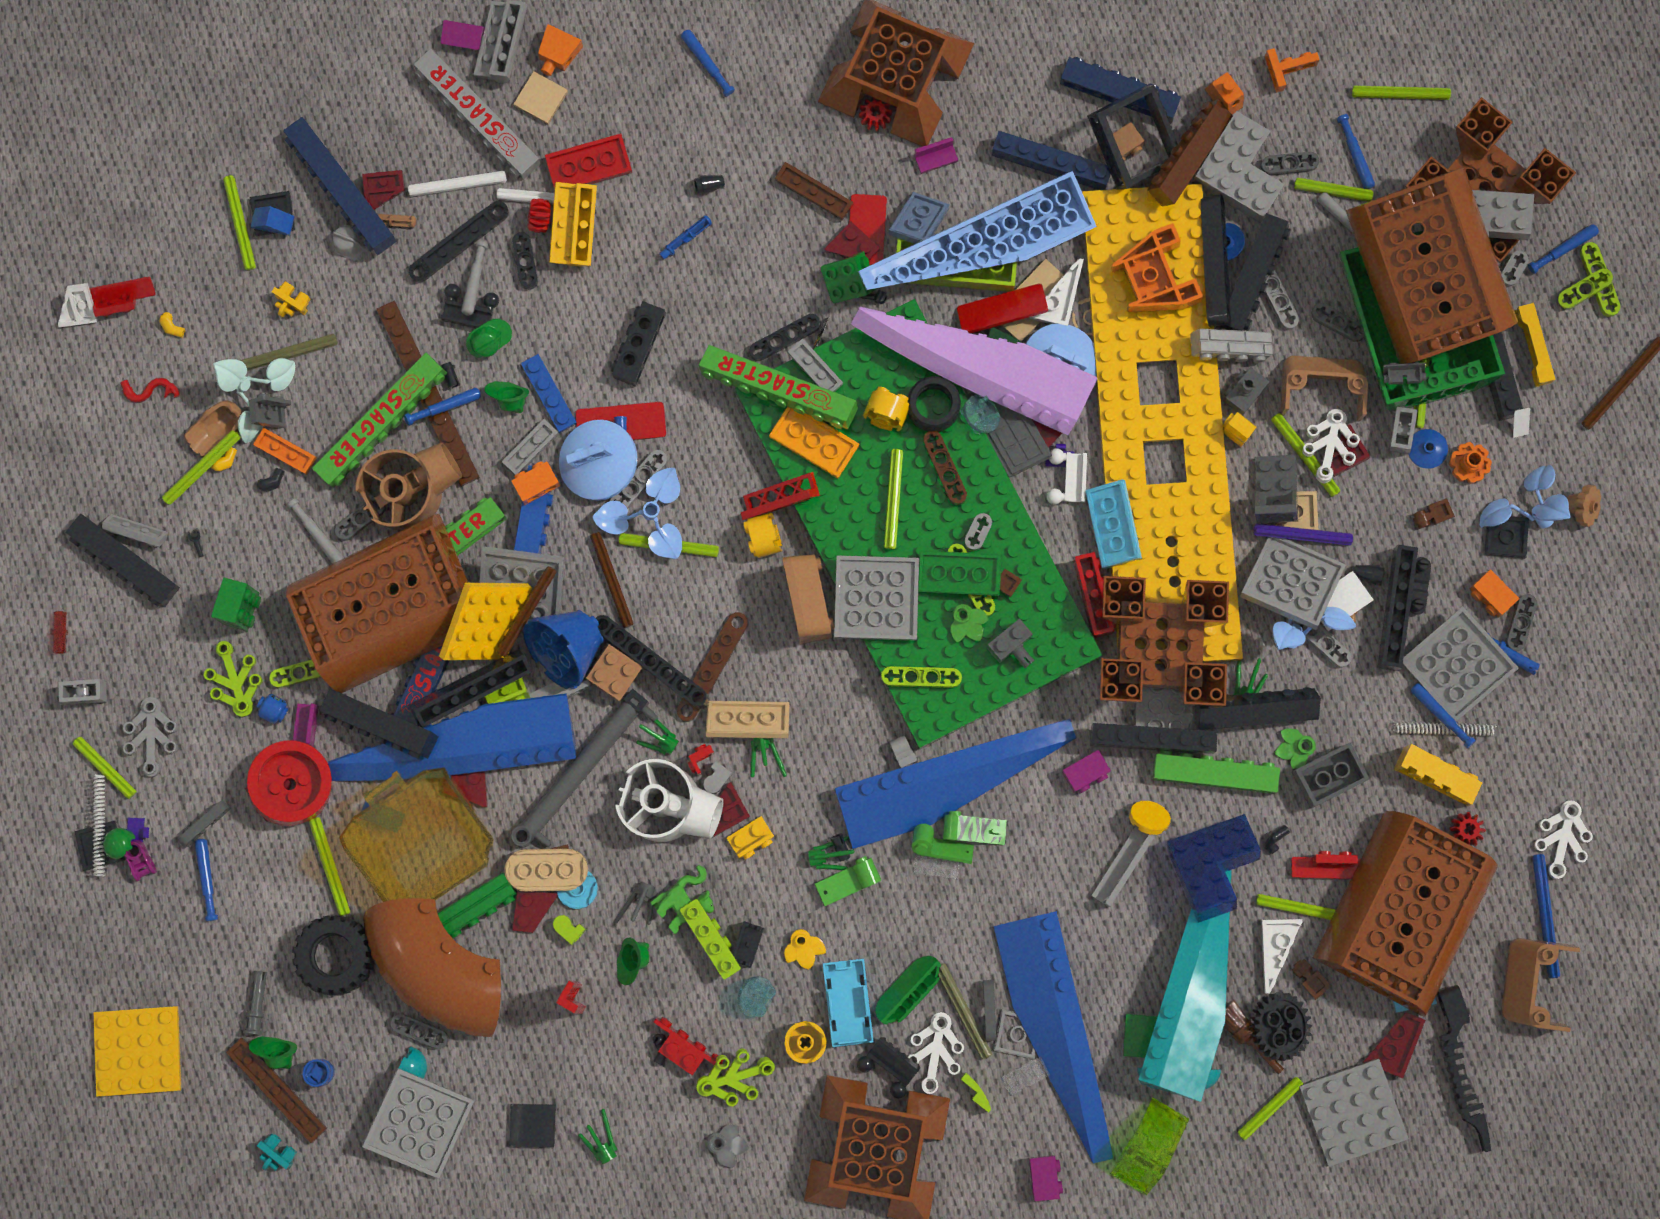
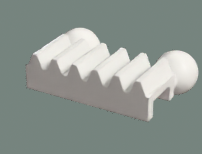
(1074, 477)

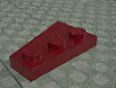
(1398, 1045)

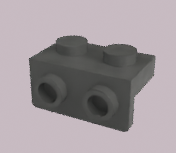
(268, 410)

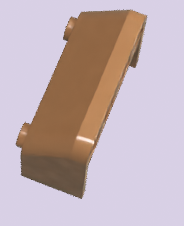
(1299, 368)
(807, 598)
(1522, 982)

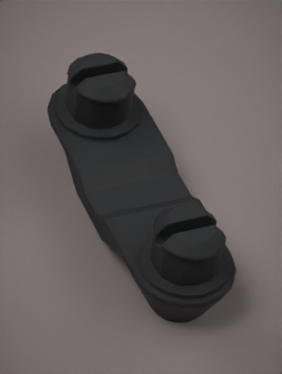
(1420, 586)

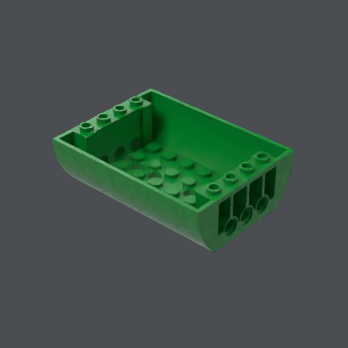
(1449, 372)

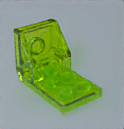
(1150, 1147)

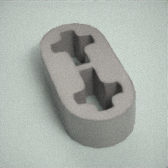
(1517, 270)
(982, 534)

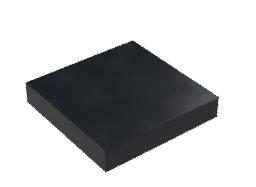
(278, 200)
(1508, 538)
(85, 846)

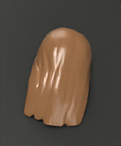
(213, 426)

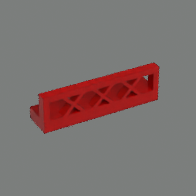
(780, 503)
(567, 998)

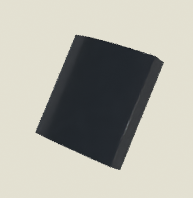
(532, 1125)

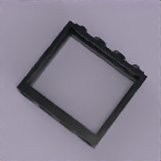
(1109, 146)

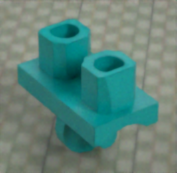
(284, 1158)

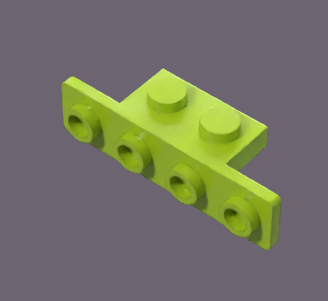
(710, 938)

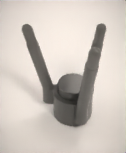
(644, 893)

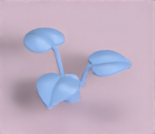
(1554, 508)
(666, 540)
(1291, 634)

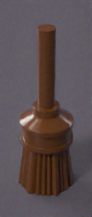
(1238, 1026)

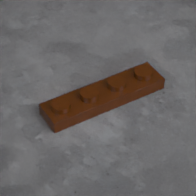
(813, 191)

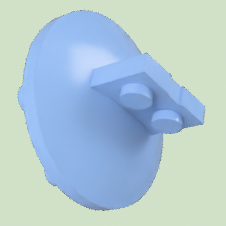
(1067, 345)
(598, 460)

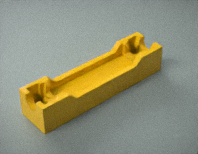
(1529, 322)

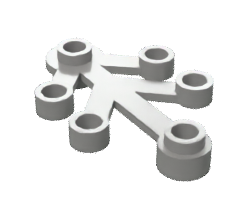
(149, 733)

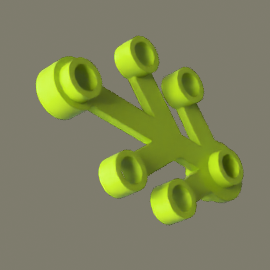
(235, 681)
(732, 1077)

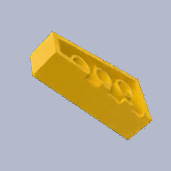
(1438, 774)

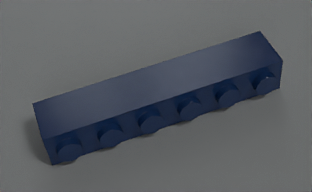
(1113, 86)
(1050, 160)

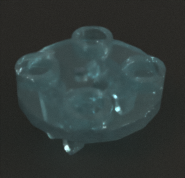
(981, 414)
(752, 1005)

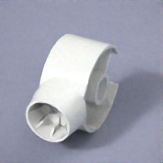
(698, 814)

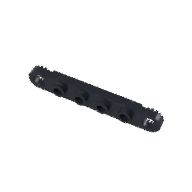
(458, 241)

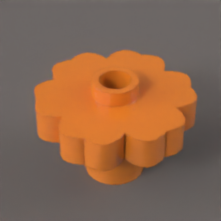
(1463, 469)

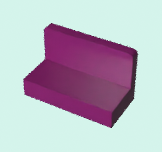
(462, 34)
(935, 155)
(306, 723)

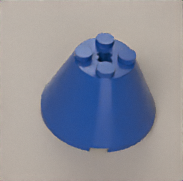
(563, 645)

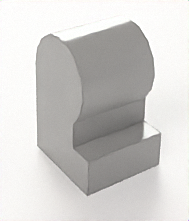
(903, 752)
(716, 781)

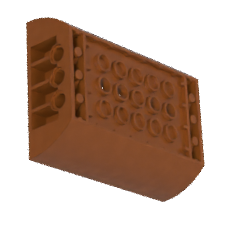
(1458, 258)
(388, 626)
(1387, 896)

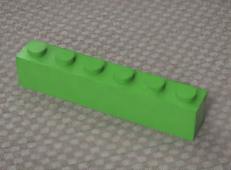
(1216, 773)

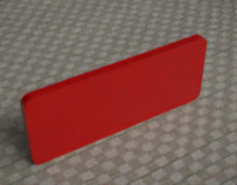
(869, 216)
(1002, 308)
(643, 419)

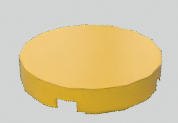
(1149, 817)

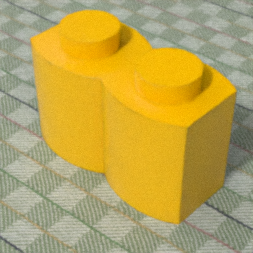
(1238, 428)

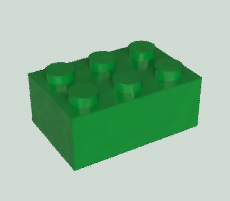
(236, 604)

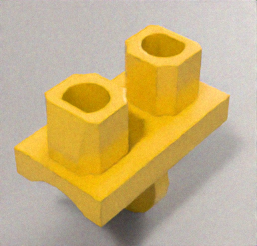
(284, 293)

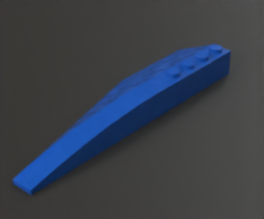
(475, 741)
(932, 788)
(1051, 1016)

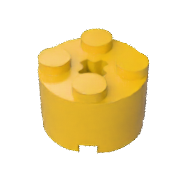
(887, 409)
(763, 535)
(793, 1042)

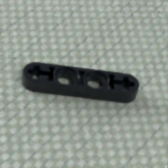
(785, 338)

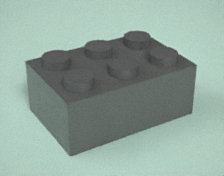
(1330, 775)

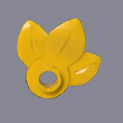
(805, 951)

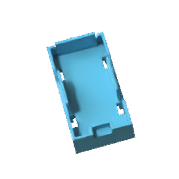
(848, 1002)

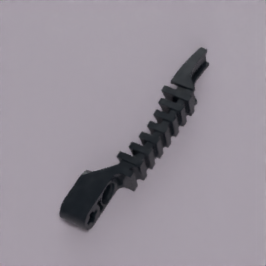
(1457, 1015)

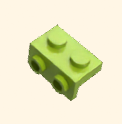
(513, 691)

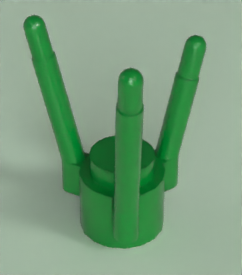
(1244, 689)
(666, 742)
(762, 745)
(818, 857)
(604, 1151)

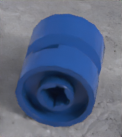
(318, 1072)

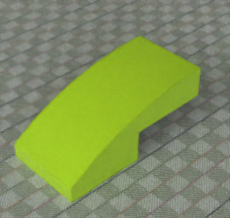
(979, 1096)

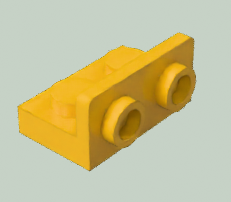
(750, 838)

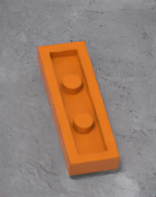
(284, 451)

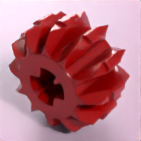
(882, 119)
(539, 215)
(1472, 822)

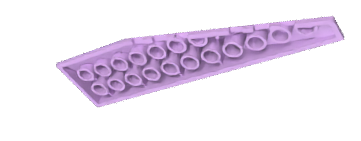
(1002, 370)

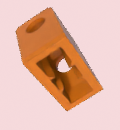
(558, 49)
(1227, 92)

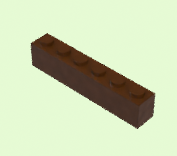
(1189, 153)

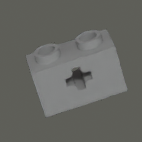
(1403, 430)
(82, 692)

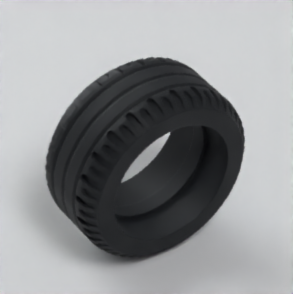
(939, 384)

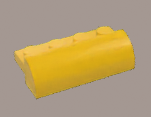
(572, 224)

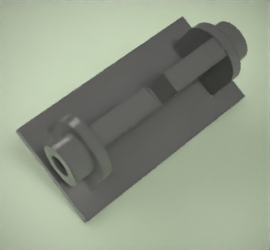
(1394, 373)

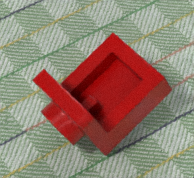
(701, 753)

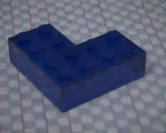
(1205, 858)

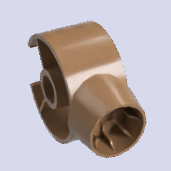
(436, 471)

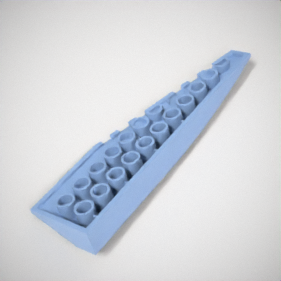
(992, 238)

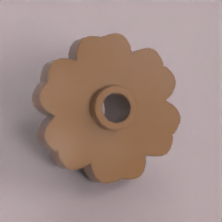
(1585, 505)

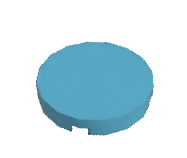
(582, 895)

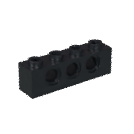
(632, 373)

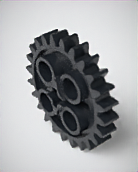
(1280, 1026)

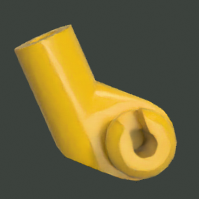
(168, 326)
(226, 461)

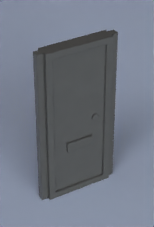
(1016, 441)

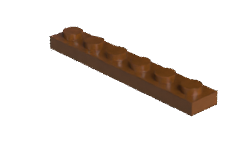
(277, 1091)

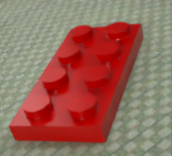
(590, 162)

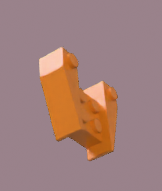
(1152, 277)

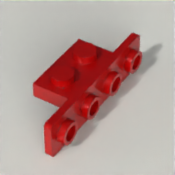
(120, 296)
(1325, 866)
(682, 1050)

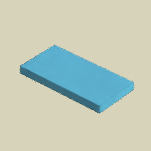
(1113, 524)

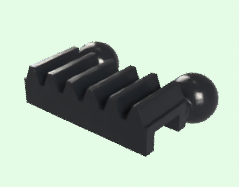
(453, 309)
(892, 1061)

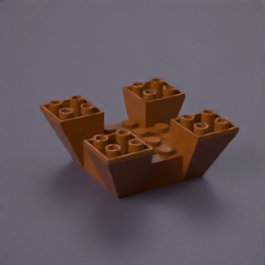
(864, 74)
(1481, 157)
(1202, 606)
(832, 1181)

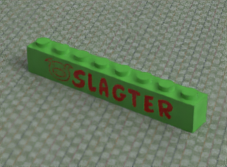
(778, 387)
(379, 420)
(469, 529)

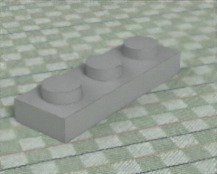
(814, 366)
(530, 447)
(134, 530)

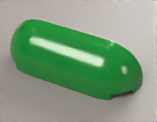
(908, 990)

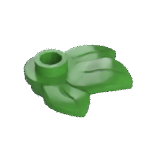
(970, 625)
(1292, 748)

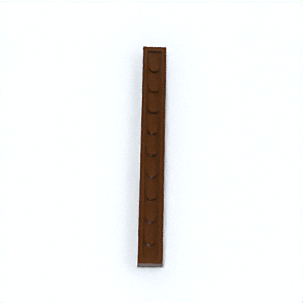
(441, 422)

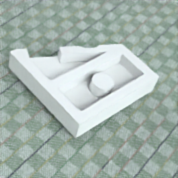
(77, 306)

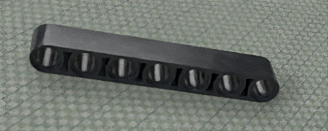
(1215, 261)
(658, 668)

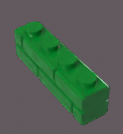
(477, 904)

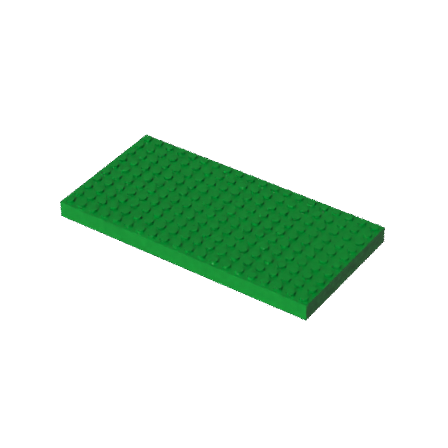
(852, 522)

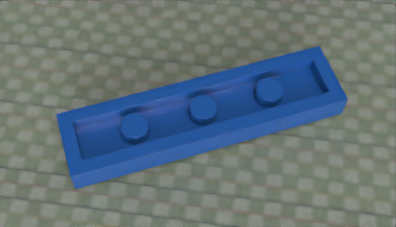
(548, 393)

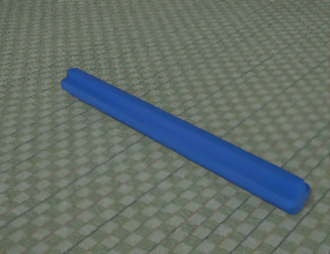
(1545, 908)

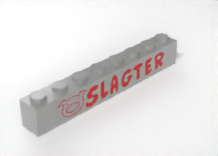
(476, 114)

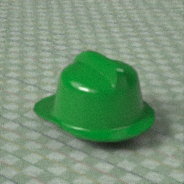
(488, 338)
(508, 395)
(631, 959)
(275, 1051)

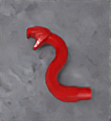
(169, 387)

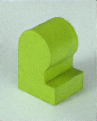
(565, 928)

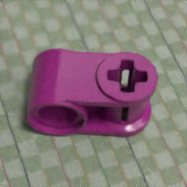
(139, 861)

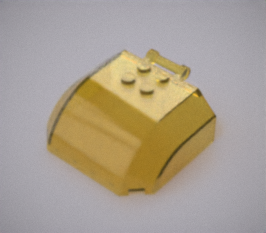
(417, 837)

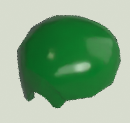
(118, 842)

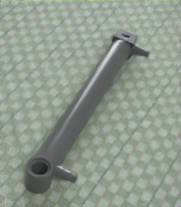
(580, 767)

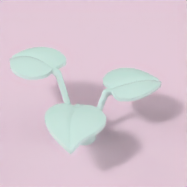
(231, 376)

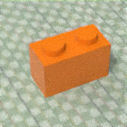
(535, 482)
(1493, 594)

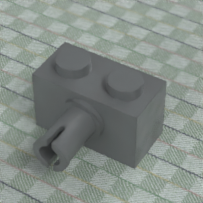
(1245, 391)
(1011, 643)

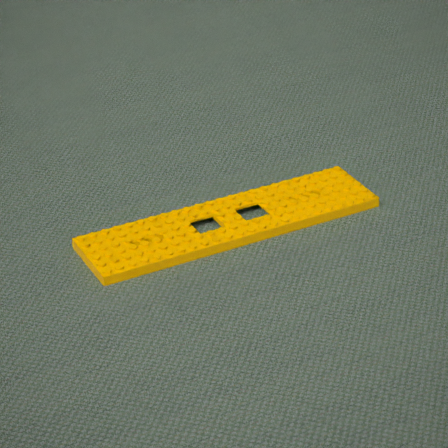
(1190, 510)

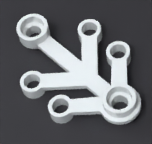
(1332, 441)
(1564, 836)
(936, 1048)

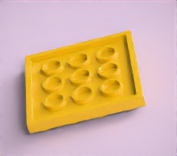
(483, 620)
(137, 1051)

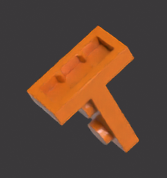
(1287, 65)

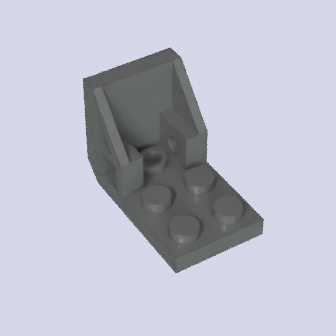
(1276, 489)

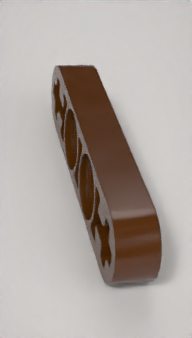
(948, 466)

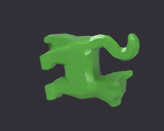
(677, 898)

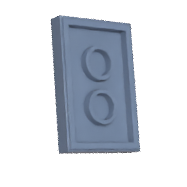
(918, 218)

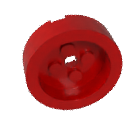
(294, 762)

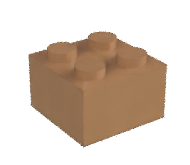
(613, 672)

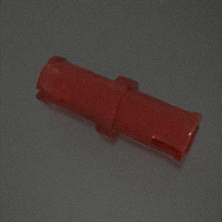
(59, 632)

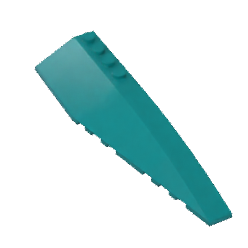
(1191, 1011)

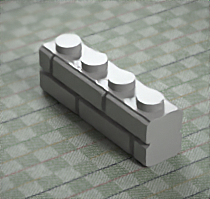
(1231, 344)

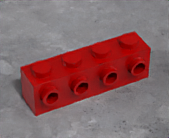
(1091, 590)

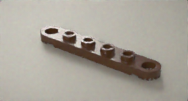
(715, 662)

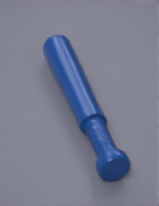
(697, 49)
(1357, 155)
(1570, 244)
(445, 405)
(1432, 705)
(203, 861)

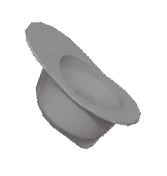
(347, 242)

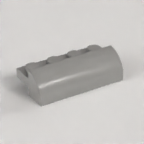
(500, 40)

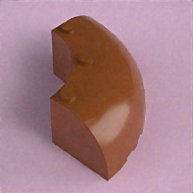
(432, 968)

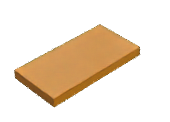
(814, 441)

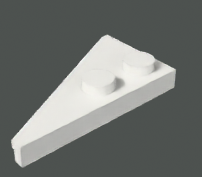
(1062, 297)
(1276, 942)

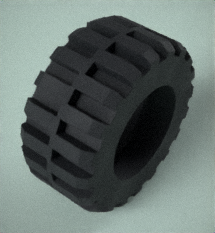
(306, 950)

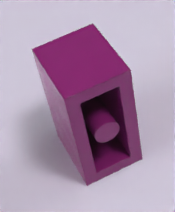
(1086, 771)
(1045, 1178)

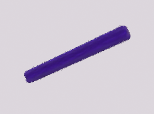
(1303, 534)

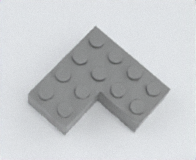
(1231, 173)
(1506, 213)

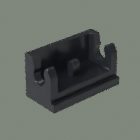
(747, 943)

